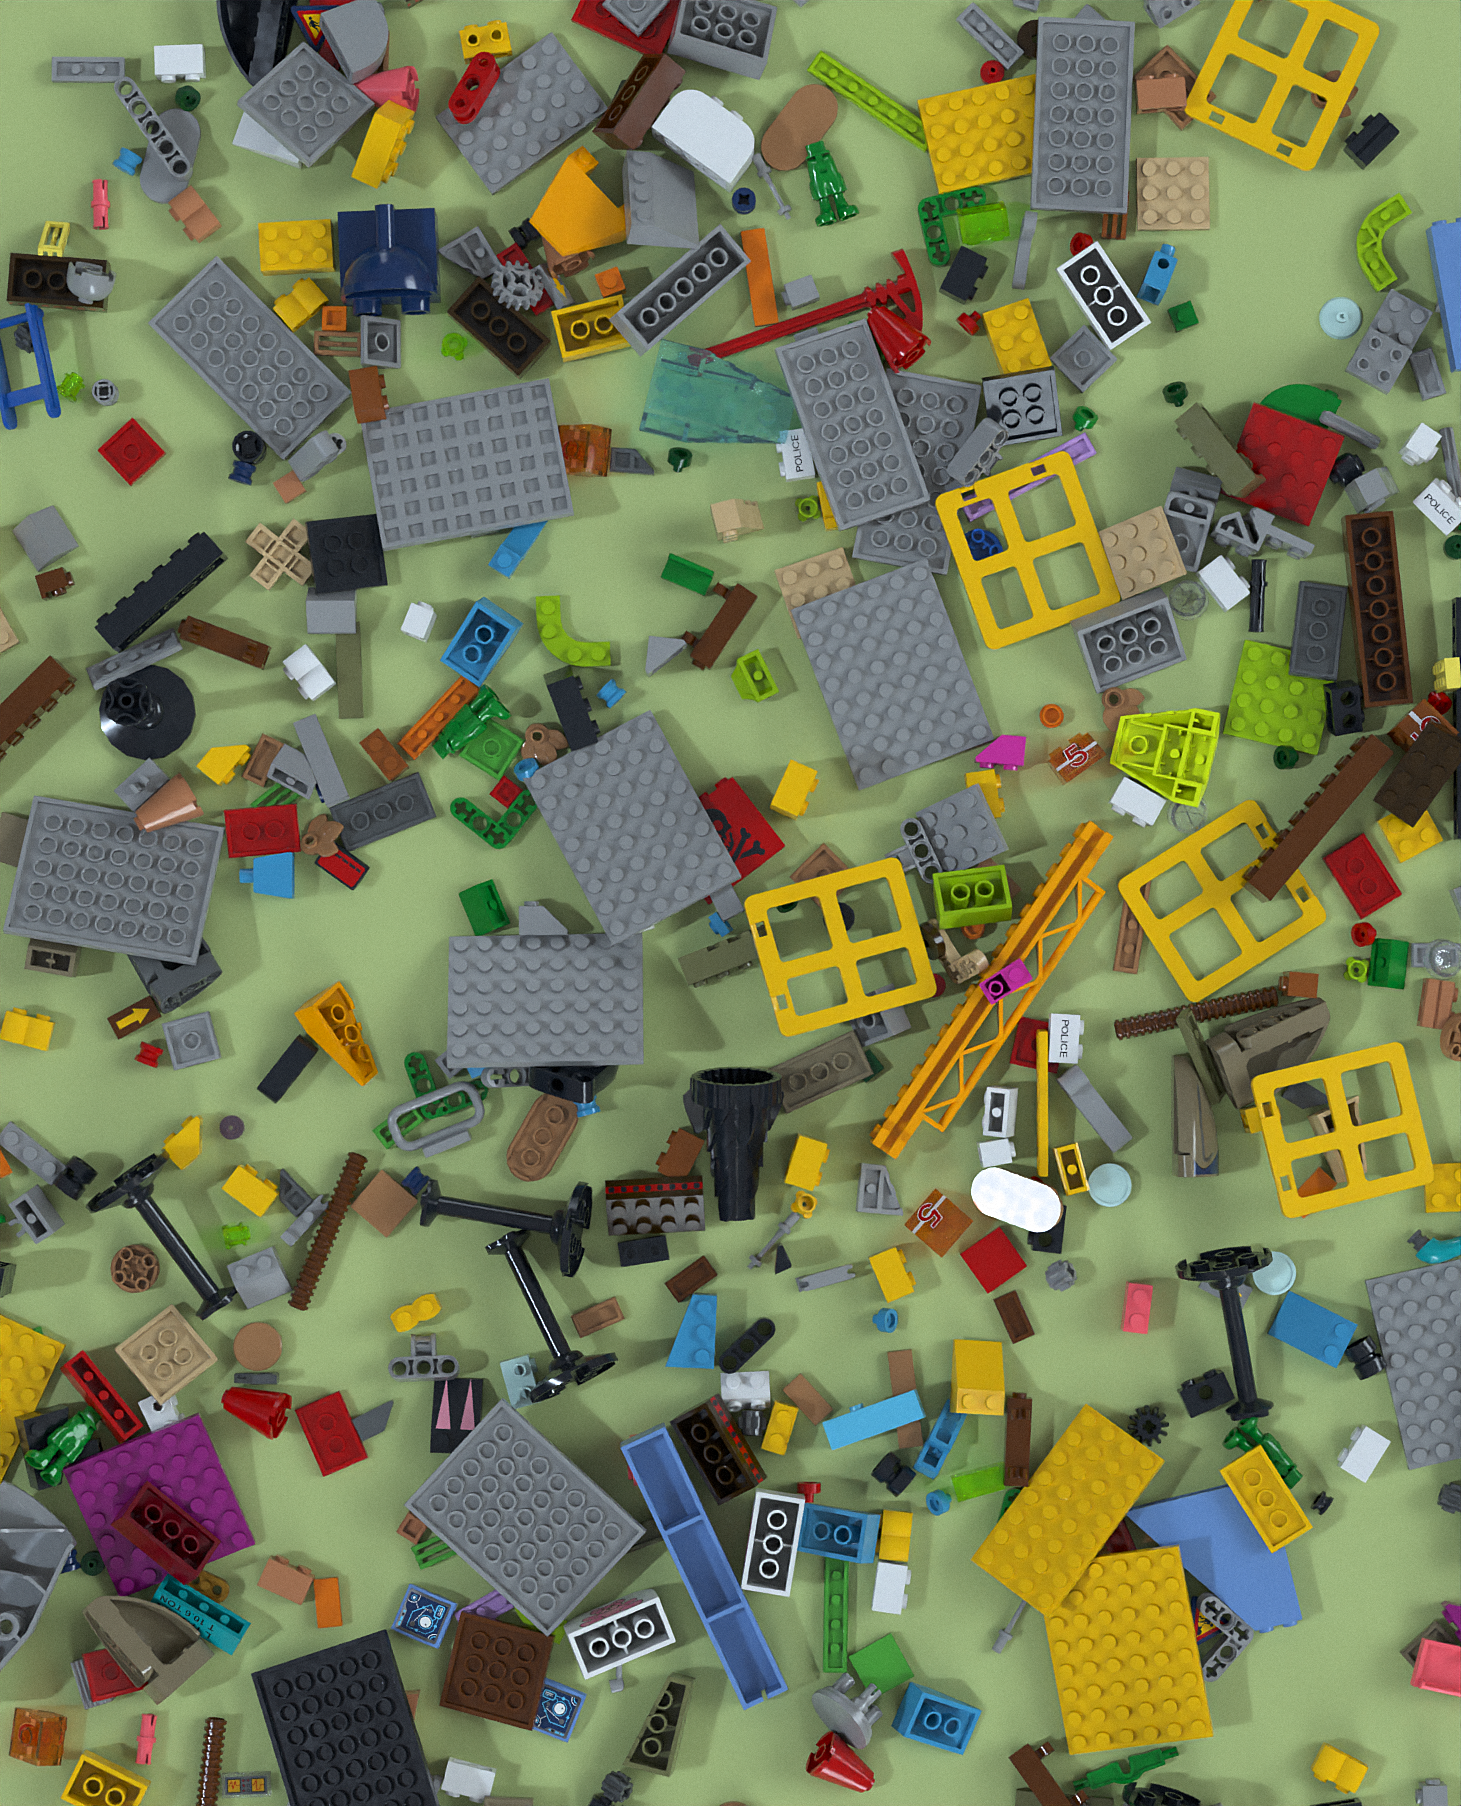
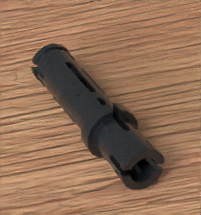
(1257, 595)

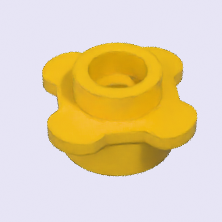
(808, 1199)

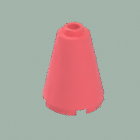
(392, 85)

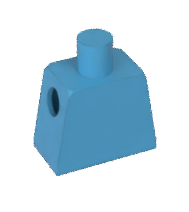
(1158, 275)
(272, 875)

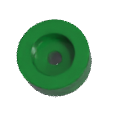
(1084, 418)

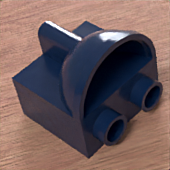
(389, 259)

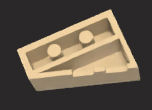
(735, 518)
(1322, 1124)

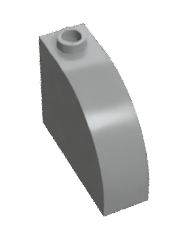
(357, 37)

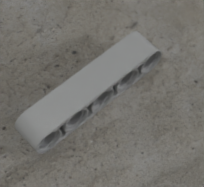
(147, 119)

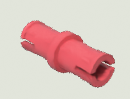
(100, 204)
(146, 1739)

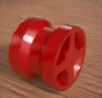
(149, 1054)

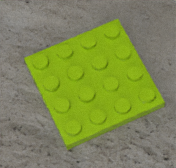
(1273, 705)

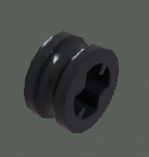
(1322, 1503)

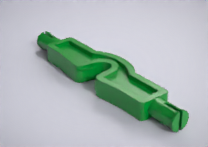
(1138, 1765)

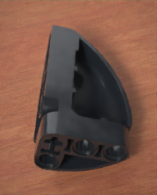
(256, 33)

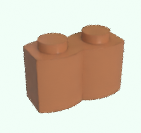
(194, 214)

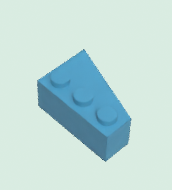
(696, 1337)

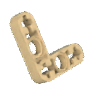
(960, 967)

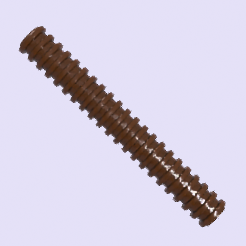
(1201, 1012)
(327, 1231)
(211, 1761)

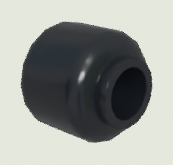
(1346, 469)

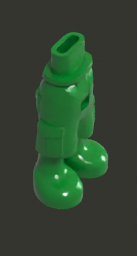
(827, 182)
(468, 723)
(67, 1441)
(1271, 1446)

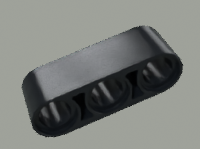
(287, 1069)
(743, 1356)

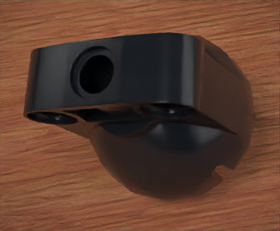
(572, 1082)

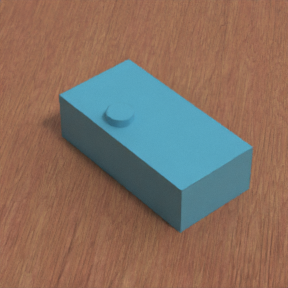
(873, 1419)

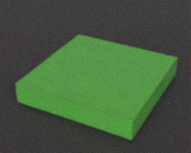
(493, 749)
(881, 1664)

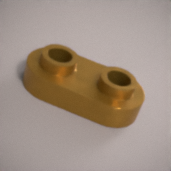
(206, 1586)

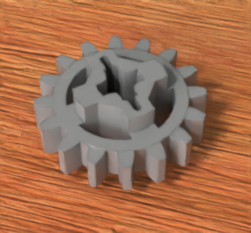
(517, 285)

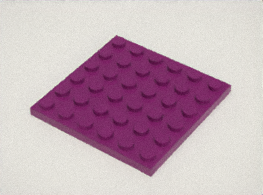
(180, 1465)

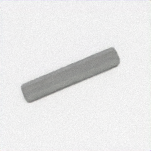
(1349, 429)
(1451, 460)

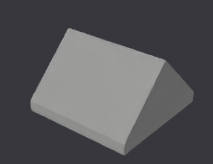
(380, 342)
(45, 537)
(331, 612)
(661, 651)

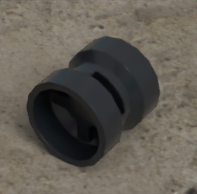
(528, 230)

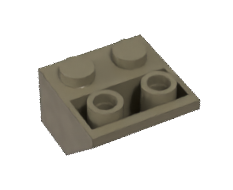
(52, 957)

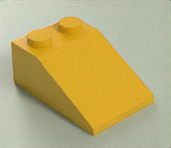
(977, 1378)

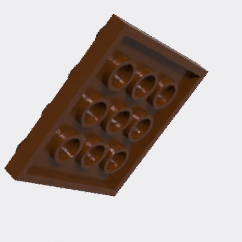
(497, 1670)

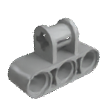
(317, 453)
(978, 453)
(906, 853)
(424, 1351)

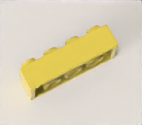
(1447, 675)

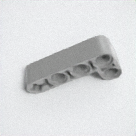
(1093, 1108)

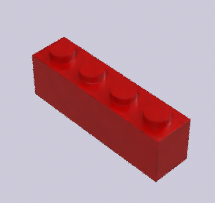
(101, 1396)

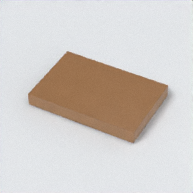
(1170, 63)

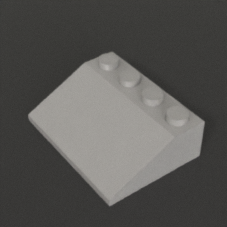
(724, 34)
(659, 202)
(1128, 639)

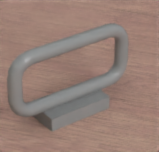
(444, 1138)

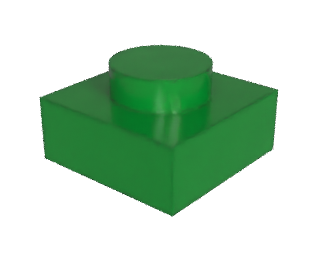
(1183, 316)

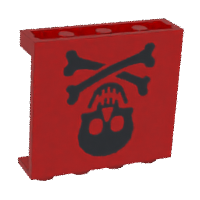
(740, 827)

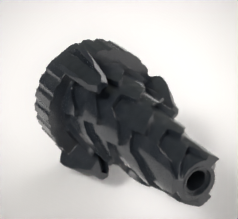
(737, 1112)

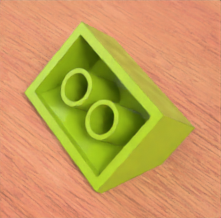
(972, 897)

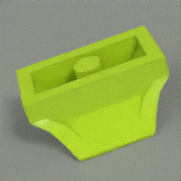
(753, 678)

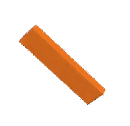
(759, 277)
(436, 718)

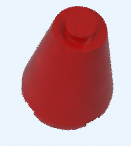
(896, 338)
(258, 1409)
(839, 1764)

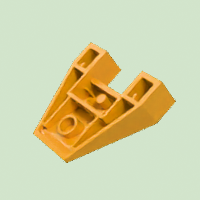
(575, 211)

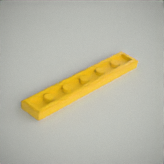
(1042, 1101)

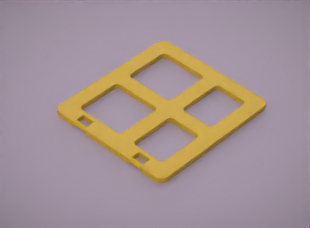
(1288, 73)
(1022, 553)
(1215, 895)
(843, 952)
(1345, 1135)

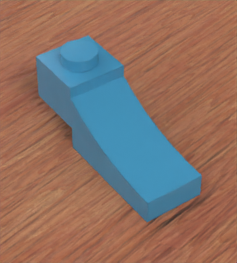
(515, 548)
(939, 1442)

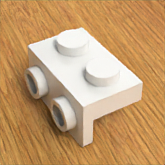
(746, 1390)

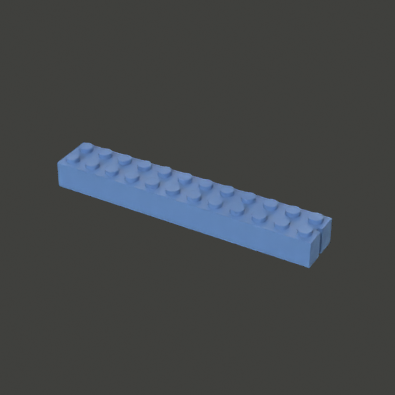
(703, 1565)

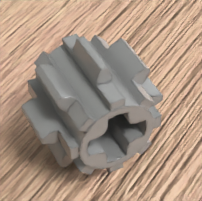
(1060, 1275)

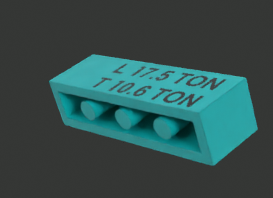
(211, 1619)

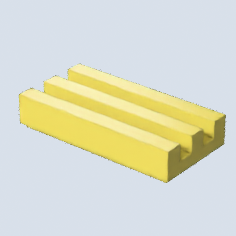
(42, 247)

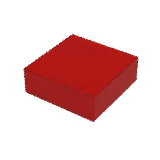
(506, 792)

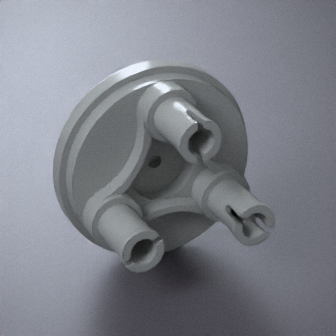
(847, 1716)

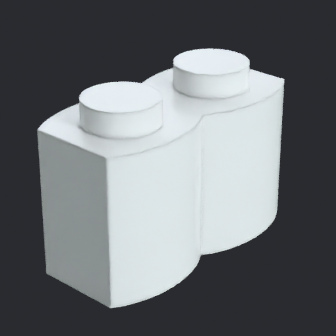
(309, 673)

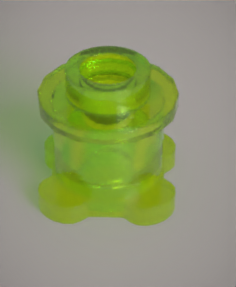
(457, 352)
(70, 386)
(236, 1235)

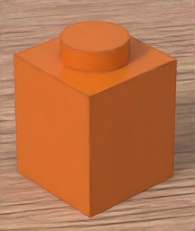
(610, 283)

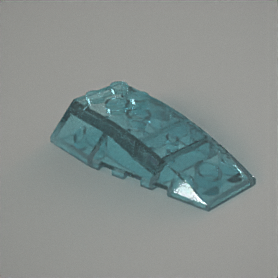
(712, 401)

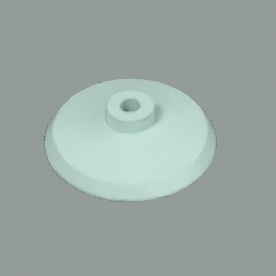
(1340, 318)
(1109, 1185)
(1277, 1276)

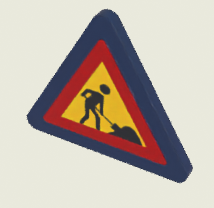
(308, 21)
(1204, 1627)

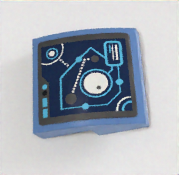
(424, 1616)
(558, 1710)

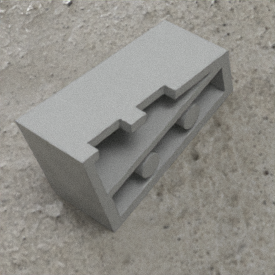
(1371, 490)

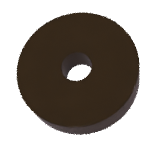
(1024, 39)
(932, 940)

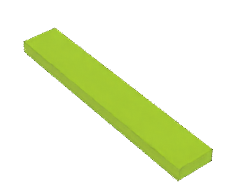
(868, 99)

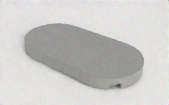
(154, 176)

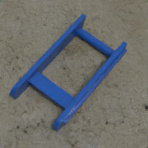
(47, 389)

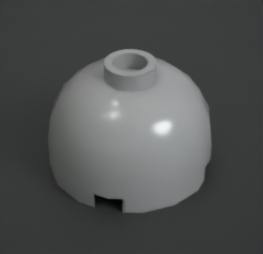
(89, 281)

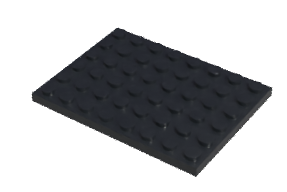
(345, 1728)

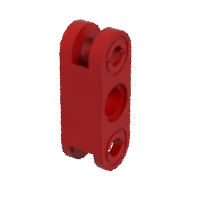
(467, 103)

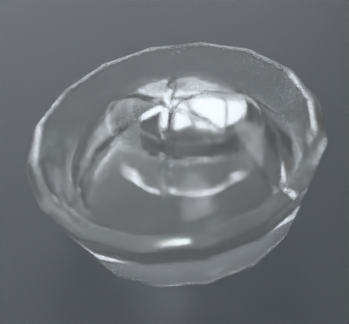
(1188, 606)
(1187, 818)
(1443, 959)

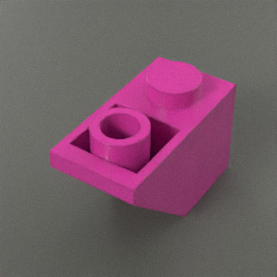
(1005, 751)
(1005, 981)

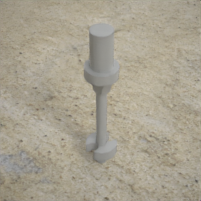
(764, 172)
(784, 1228)
(1005, 1634)

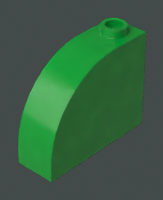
(1303, 402)

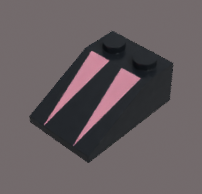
(454, 1412)

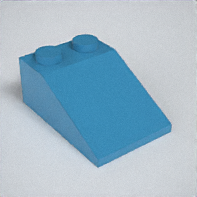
(481, 641)
(1312, 1329)
(839, 1533)
(935, 1718)

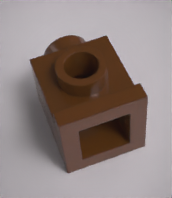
(54, 582)

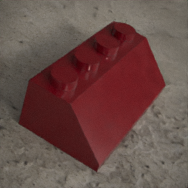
(166, 1533)

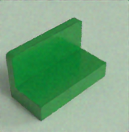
(687, 574)
(484, 908)
(1388, 963)

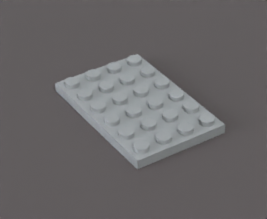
(527, 115)

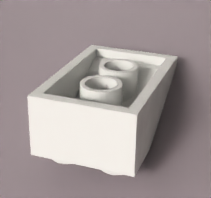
(258, 140)

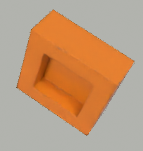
(334, 318)

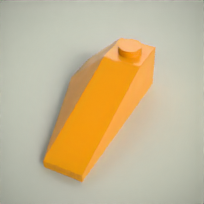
(333, 1026)

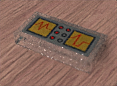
(246, 1784)

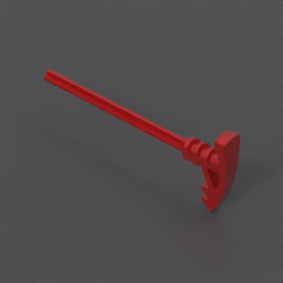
(868, 298)

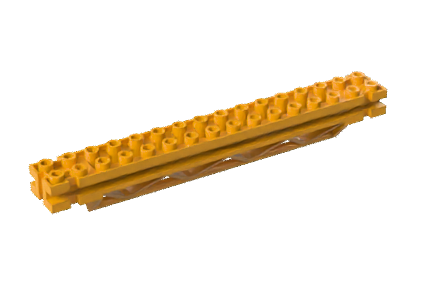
(1069, 873)

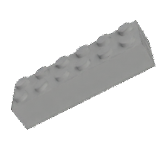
(680, 290)

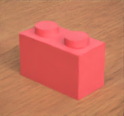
(1136, 1307)

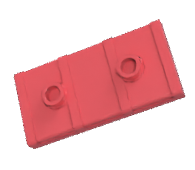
(1438, 1667)

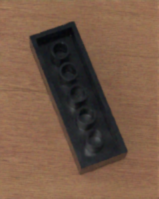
(160, 592)

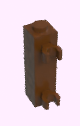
(722, 627)
(224, 642)
(1017, 1440)
(1040, 1779)

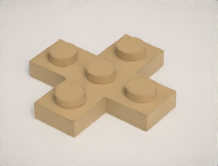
(280, 554)

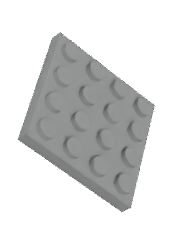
(305, 104)

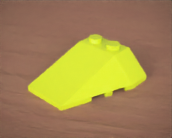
(1169, 751)

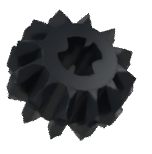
(1154, 1419)

